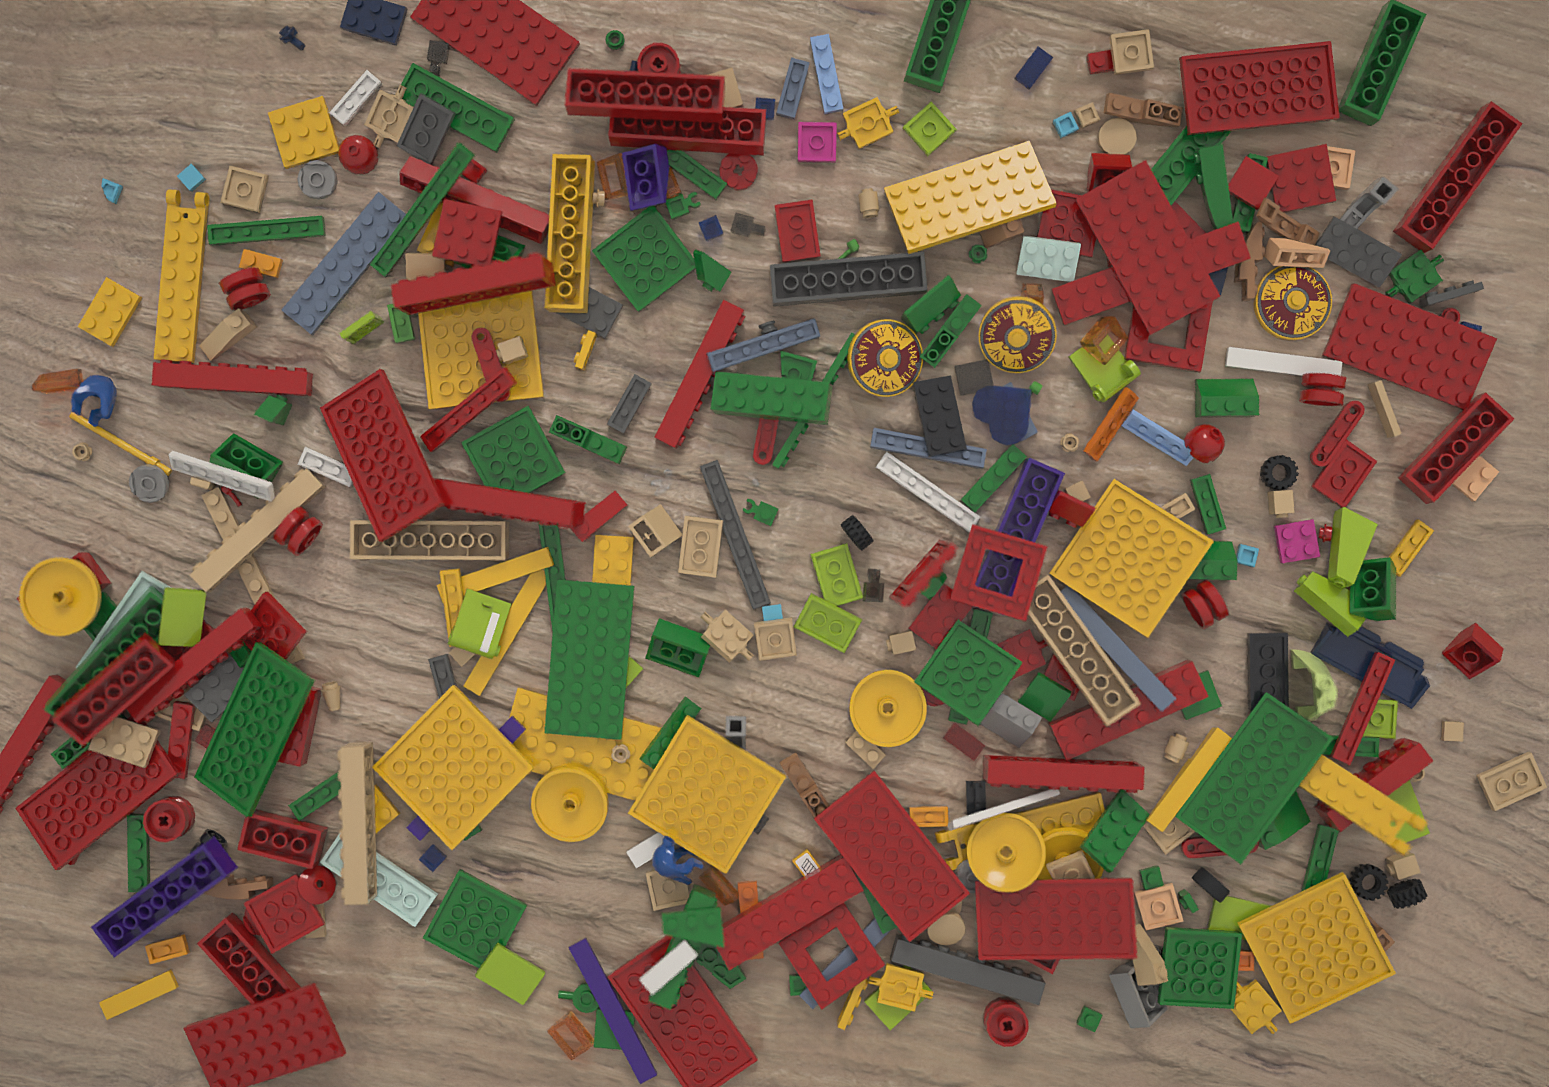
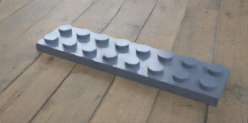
(344, 264)

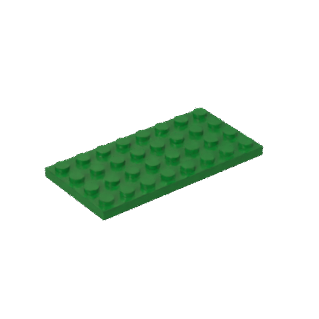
(589, 659)
(254, 729)
(1254, 777)

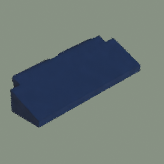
(1354, 656)

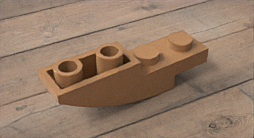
(1143, 112)
(1247, 270)
(804, 784)
(239, 888)

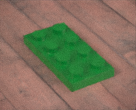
(1114, 831)

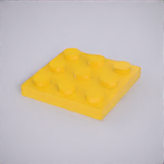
(304, 132)

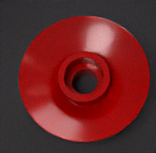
(310, 891)

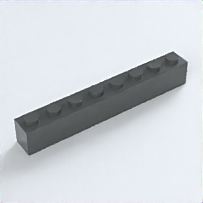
(968, 969)

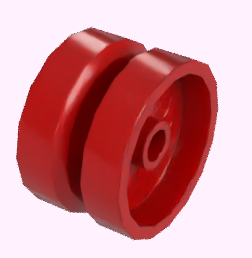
(656, 56)
(244, 288)
(1322, 389)
(297, 531)
(1205, 604)
(169, 818)
(1015, 1026)

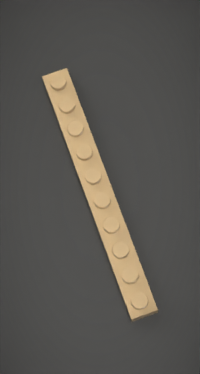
(250, 569)

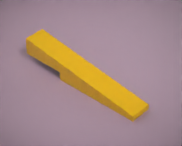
(505, 571)
(1188, 778)

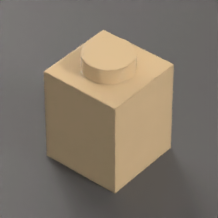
(512, 350)
(1281, 503)
(901, 642)
(1402, 866)

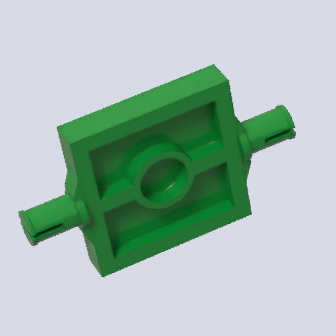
(1415, 276)

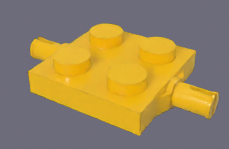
(868, 123)
(900, 987)
(1255, 1007)

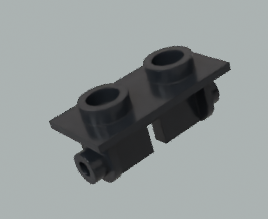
(975, 796)

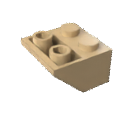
(655, 530)

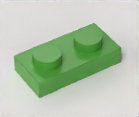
(401, 325)

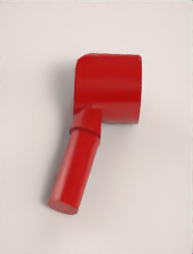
(228, 491)

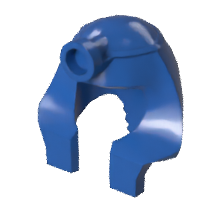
(99, 387)
(665, 860)

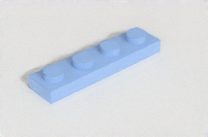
(826, 74)
(1158, 437)

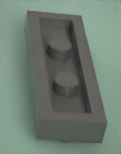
(1450, 293)
(629, 403)

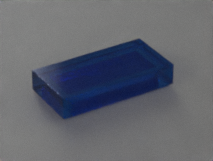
(1033, 68)

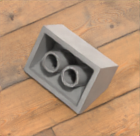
(1011, 720)
(1136, 1001)

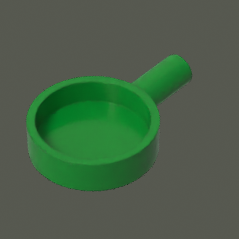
(582, 998)

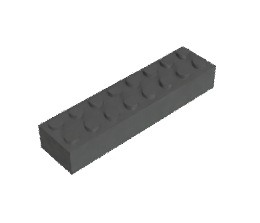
(848, 279)

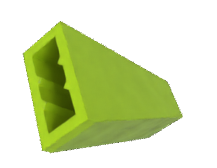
(1348, 546)
(1329, 601)

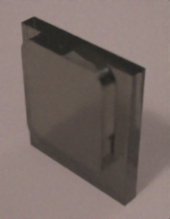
(973, 376)

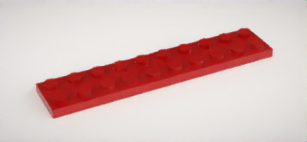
(1104, 291)

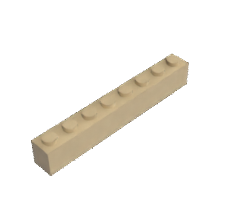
(256, 531)

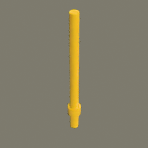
(120, 443)

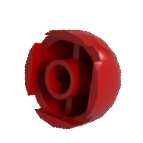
(358, 154)
(1205, 443)

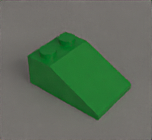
(1287, 822)

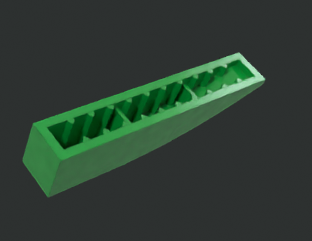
(1214, 184)

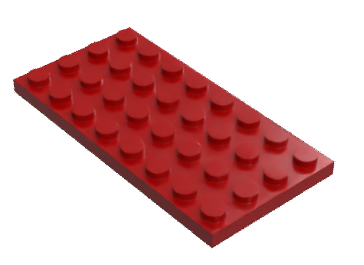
(502, 39)
(1259, 87)
(1147, 247)
(1409, 346)
(382, 455)
(91, 800)
(891, 856)
(1058, 920)
(693, 1035)
(266, 1039)

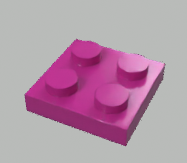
(817, 142)
(1297, 541)

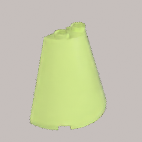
(1323, 686)

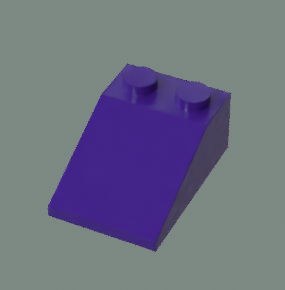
(646, 176)

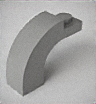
(1370, 199)
(736, 730)

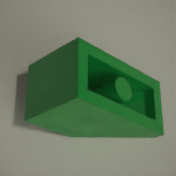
(710, 272)
(274, 409)

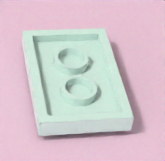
(1048, 258)

